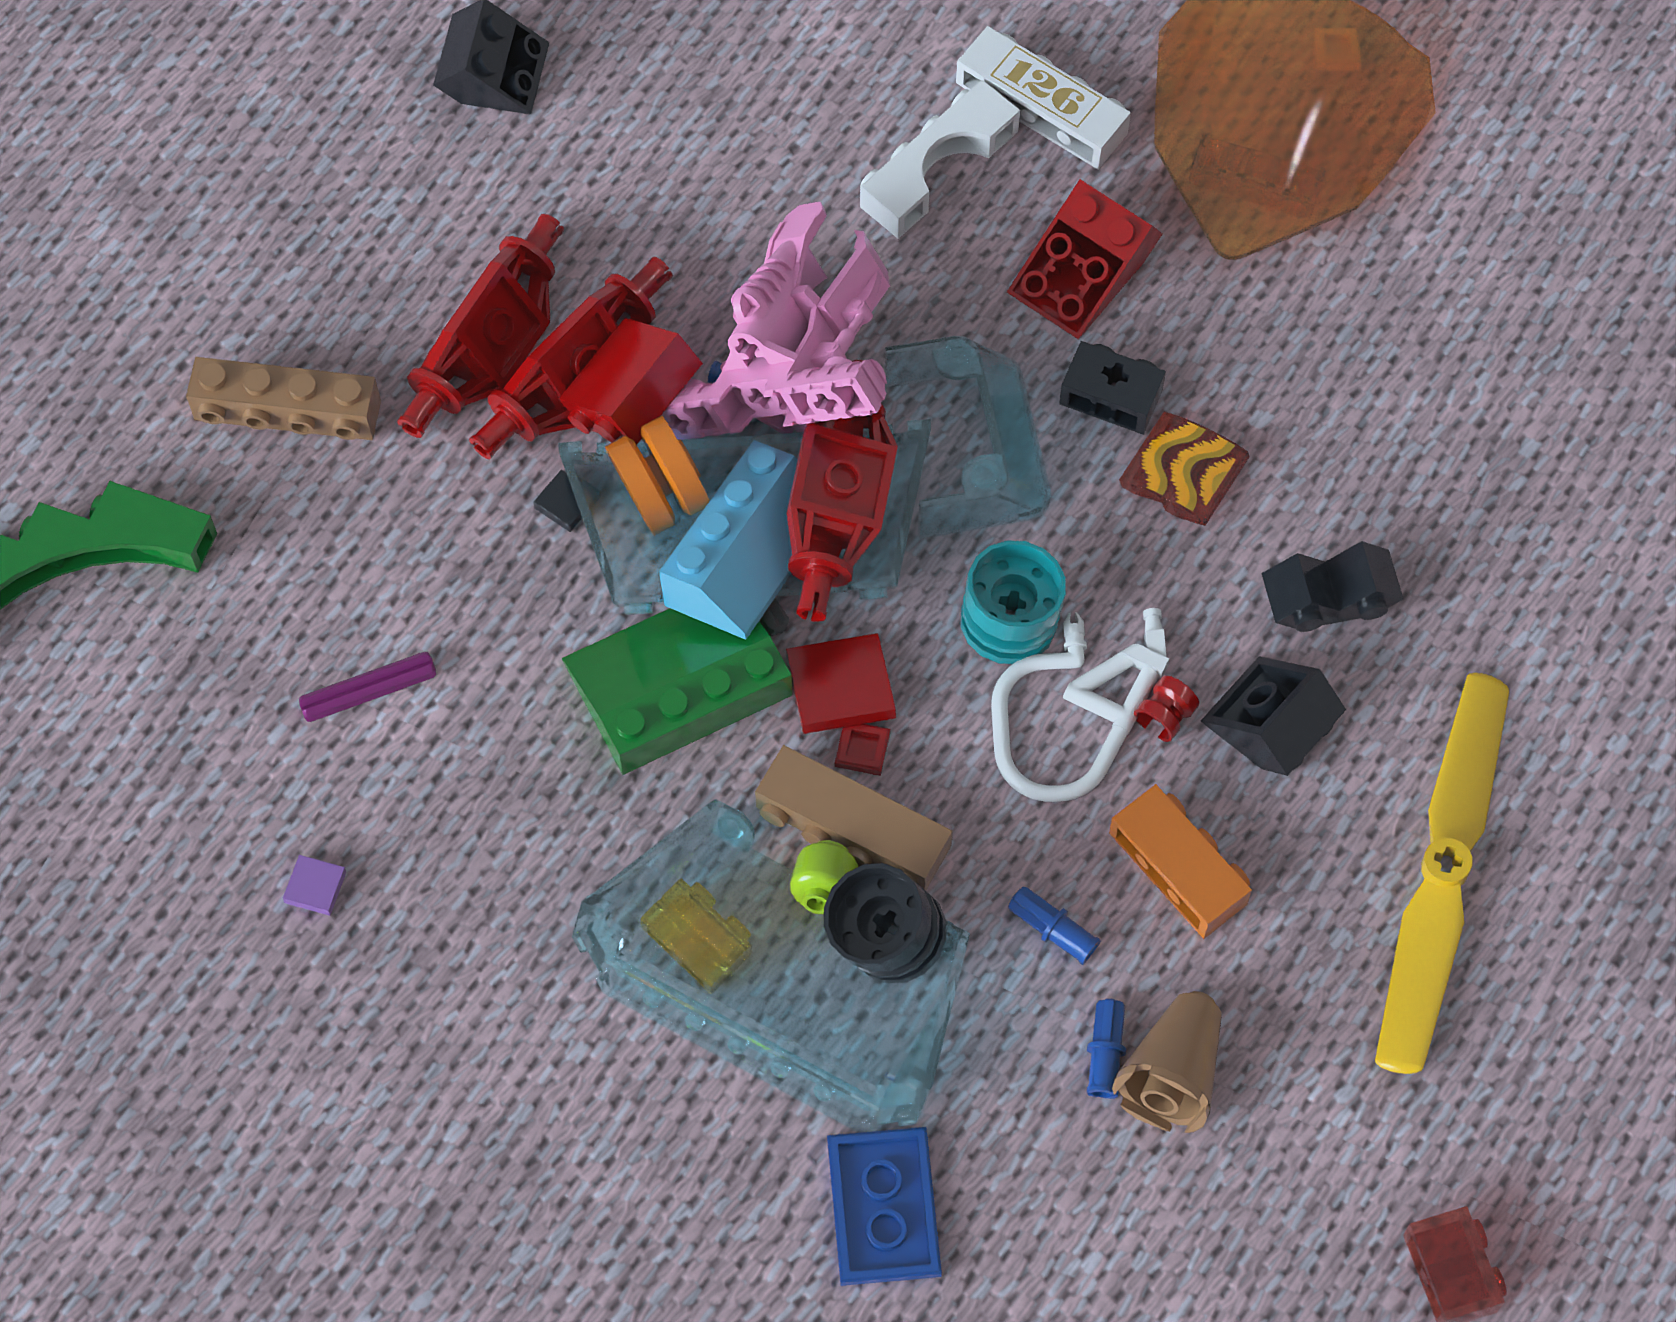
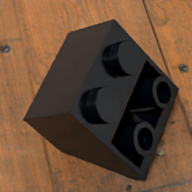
(491, 60)

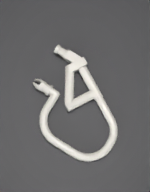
(1148, 659)

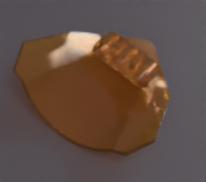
(1283, 113)

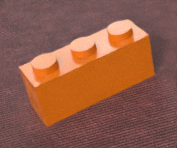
(1181, 860)

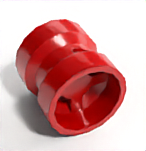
(1168, 706)

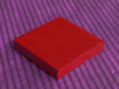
(841, 683)

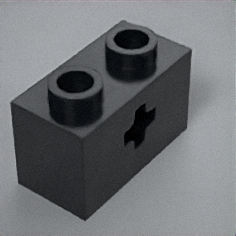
(1090, 388)

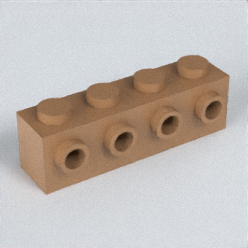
(284, 398)

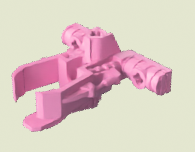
(790, 343)

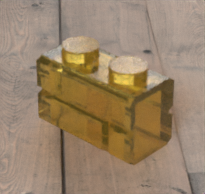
(697, 934)

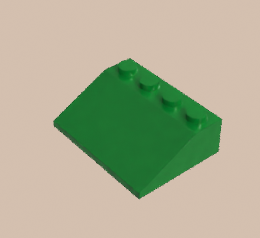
(674, 683)

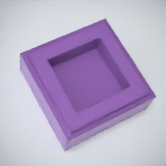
(314, 885)

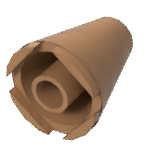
(1174, 1066)

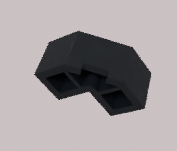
(1344, 588)

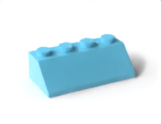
(737, 547)

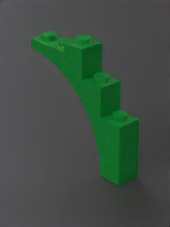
(121, 529)

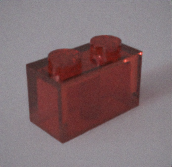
(1455, 1266)

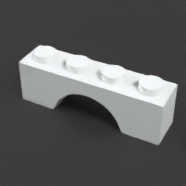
(974, 124)

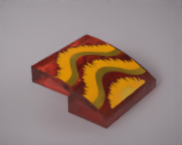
(1184, 468)

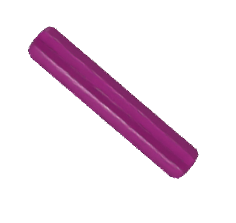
(367, 686)

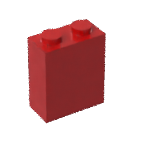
(629, 381)

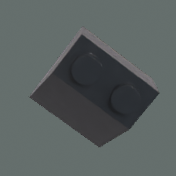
(1276, 713)

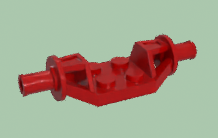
(488, 331)
(563, 356)
(837, 502)

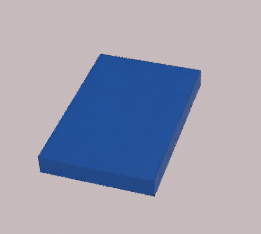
(884, 1206)

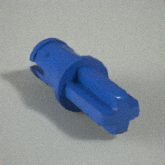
(1053, 924)
(1106, 1048)

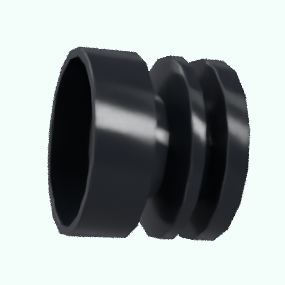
(866, 906)

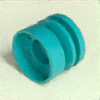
(1016, 579)

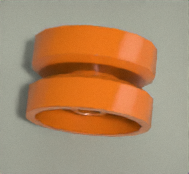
(662, 473)

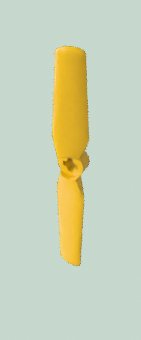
(1435, 914)

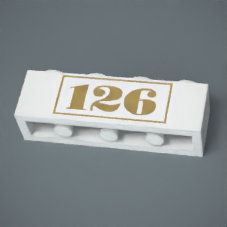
(1048, 98)

